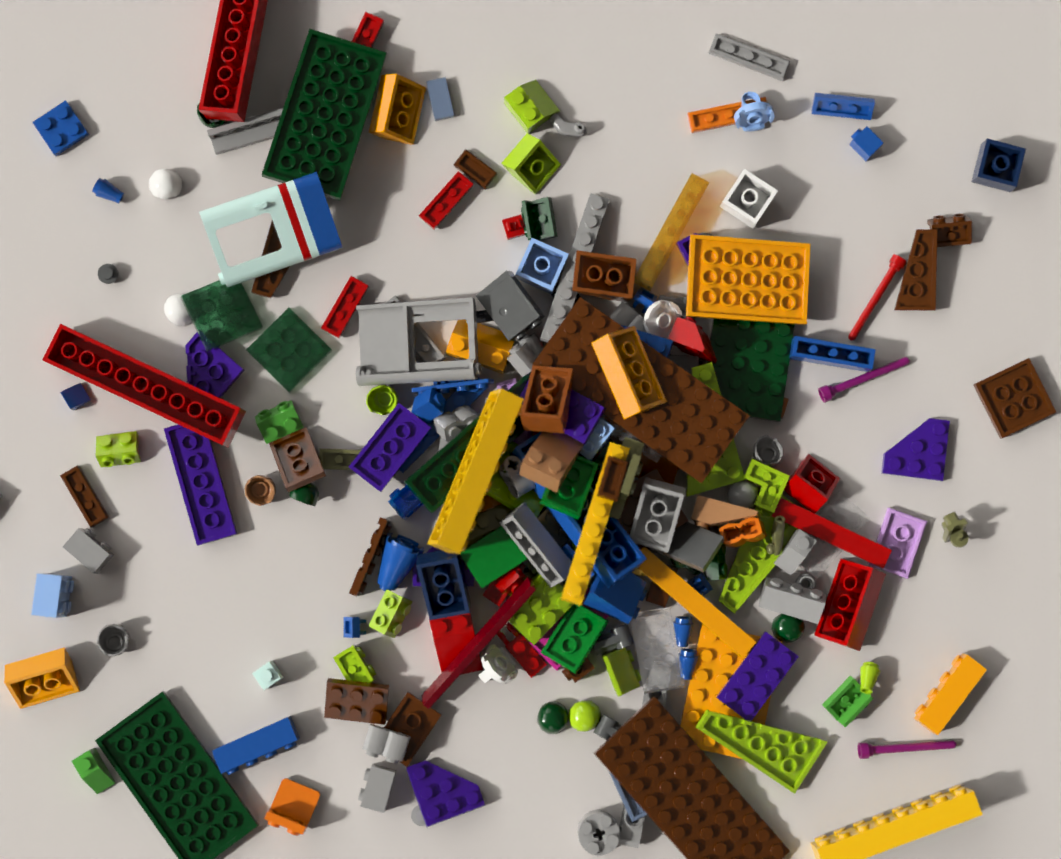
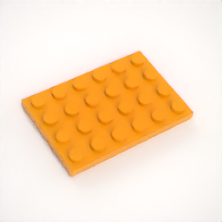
(748, 279)
(711, 673)

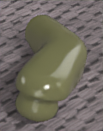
(777, 535)

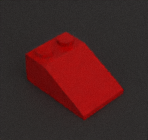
(450, 638)

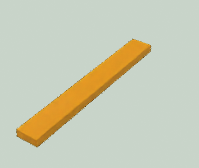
(696, 604)

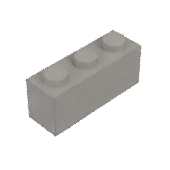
(792, 600)

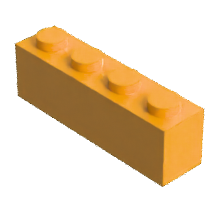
(950, 693)

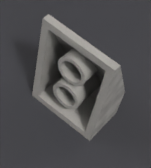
(657, 514)

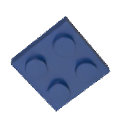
(60, 128)

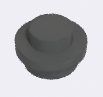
(108, 273)

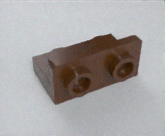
(952, 230)

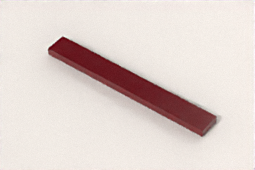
(478, 642)

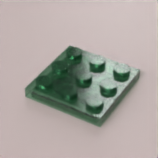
(221, 313)
(289, 350)

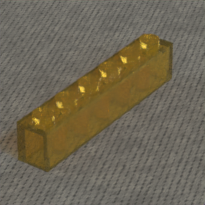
(671, 232)

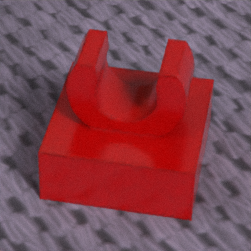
(514, 227)

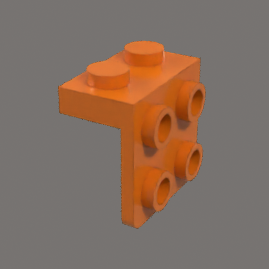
(292, 807)

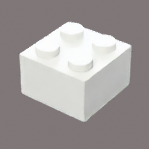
(748, 198)

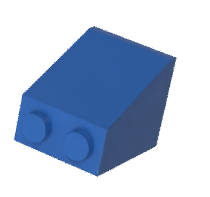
(619, 600)

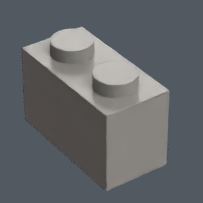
(88, 550)
(377, 788)

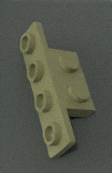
(633, 469)

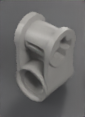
(516, 483)

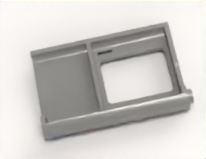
(389, 342)

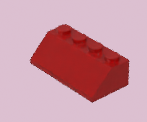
(850, 604)

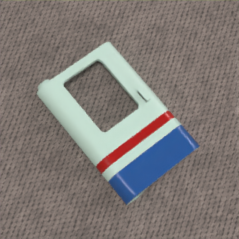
(298, 216)

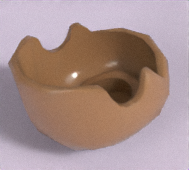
(260, 490)

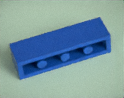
(832, 354)
(256, 744)

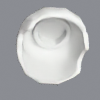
(165, 184)
(176, 311)

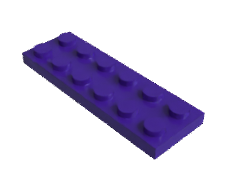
(200, 485)

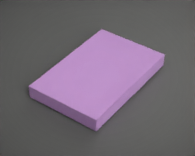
(903, 536)

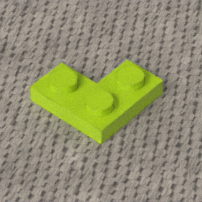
(772, 484)

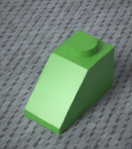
(93, 771)

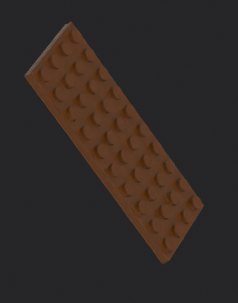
(685, 430)
(685, 790)

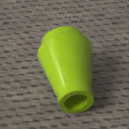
(868, 675)

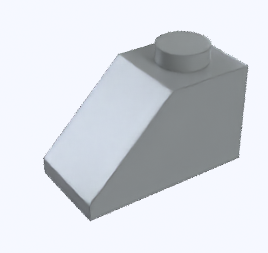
(795, 551)

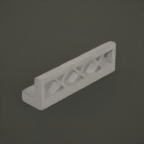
(246, 133)

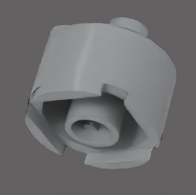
(592, 843)

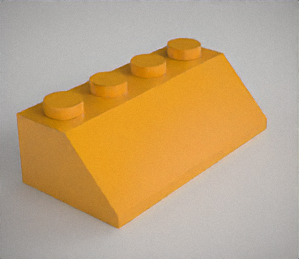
(629, 372)

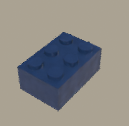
(443, 584)

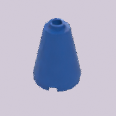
(397, 560)

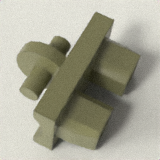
(955, 530)

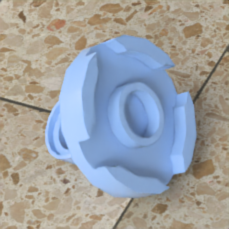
(753, 115)

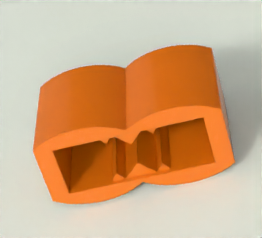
(746, 531)

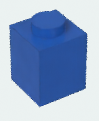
(865, 143)
(428, 405)

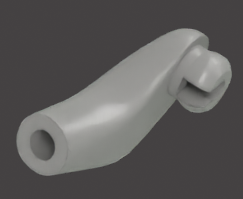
(566, 128)

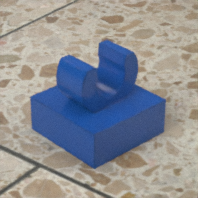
(645, 298)
(700, 584)
(352, 627)

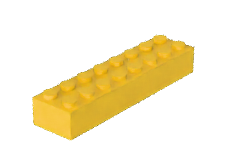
(476, 471)
(900, 826)

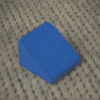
(75, 396)

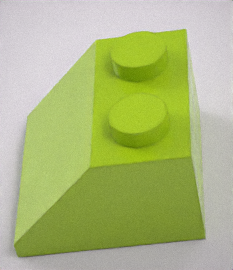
(530, 105)
(531, 163)
(621, 671)

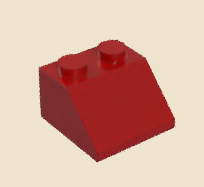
(692, 339)
(811, 484)

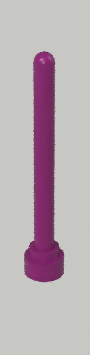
(827, 392)
(866, 750)

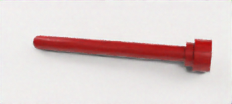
(896, 264)

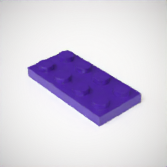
(582, 416)
(389, 447)
(757, 676)

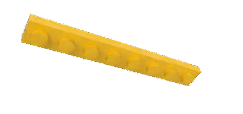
(590, 536)

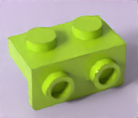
(117, 449)
(390, 614)
(354, 666)

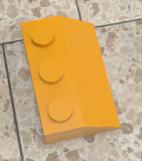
(397, 109)
(492, 346)
(41, 678)

